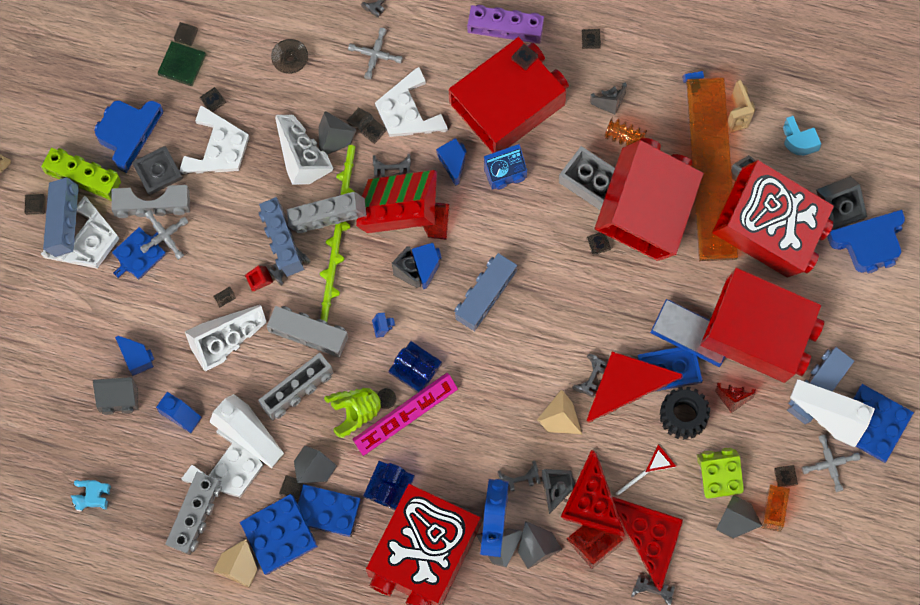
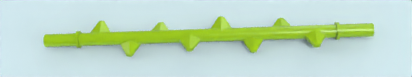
(334, 242)

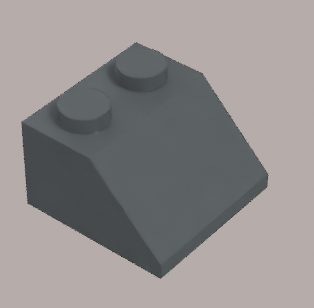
(847, 201)
(116, 395)

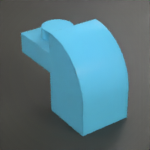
(800, 142)

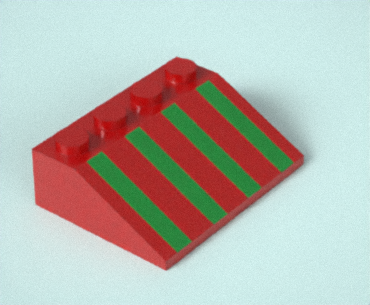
(399, 202)

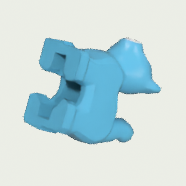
(93, 495)

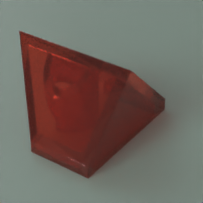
(440, 227)
(733, 396)

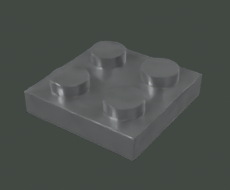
(157, 170)

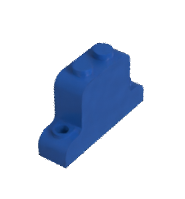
(126, 130)
(871, 242)
(494, 517)

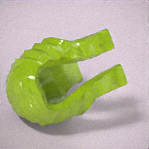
(359, 405)

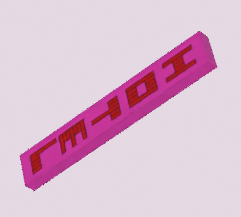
(405, 414)

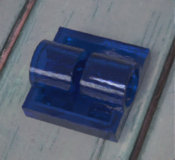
(414, 367)
(388, 484)

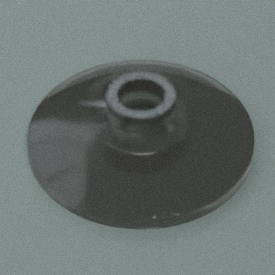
(286, 49)

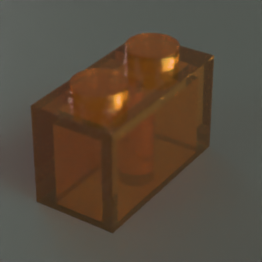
(775, 508)

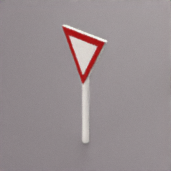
(658, 462)

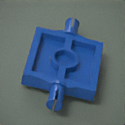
(133, 259)

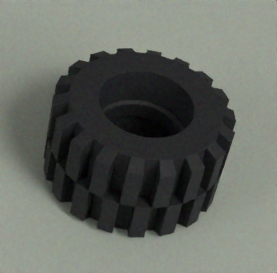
(679, 427)

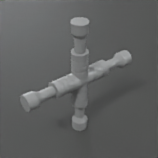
(375, 53)
(164, 234)
(830, 463)

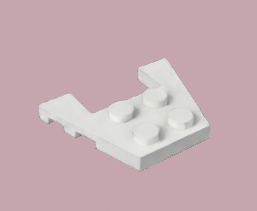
(400, 112)
(224, 148)
(92, 241)
(234, 470)

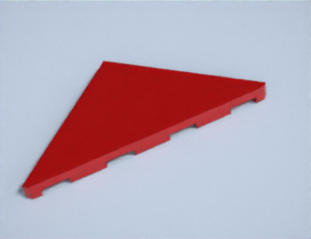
(626, 382)
(592, 501)
(652, 535)

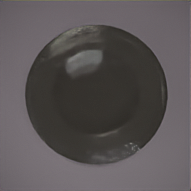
(387, 398)

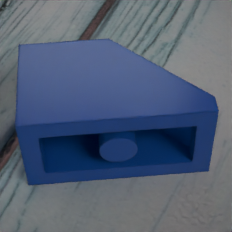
(453, 159)
(426, 262)
(135, 355)
(178, 412)

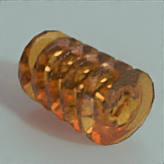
(623, 133)

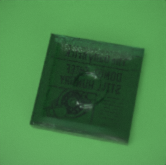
(181, 63)

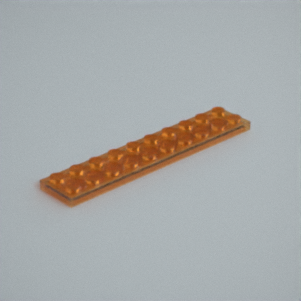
(711, 156)

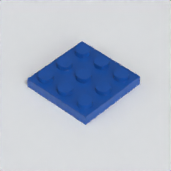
(885, 424)
(278, 534)

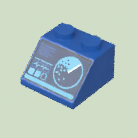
(505, 167)

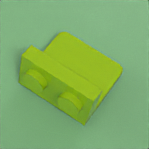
(721, 473)

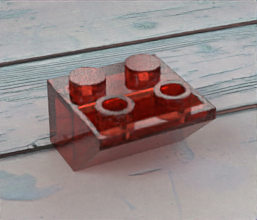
(594, 544)

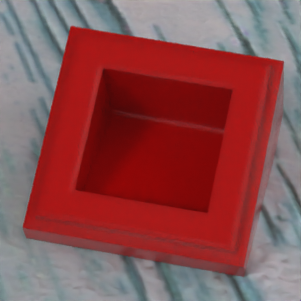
(259, 277)

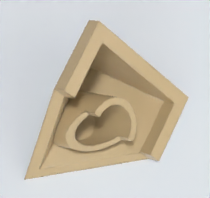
(560, 416)
(237, 564)

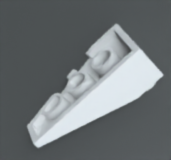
(301, 155)
(219, 337)
(839, 414)
(243, 426)

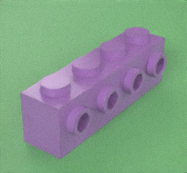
(505, 23)

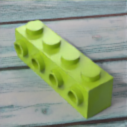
(86, 175)

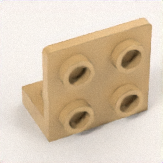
(743, 113)

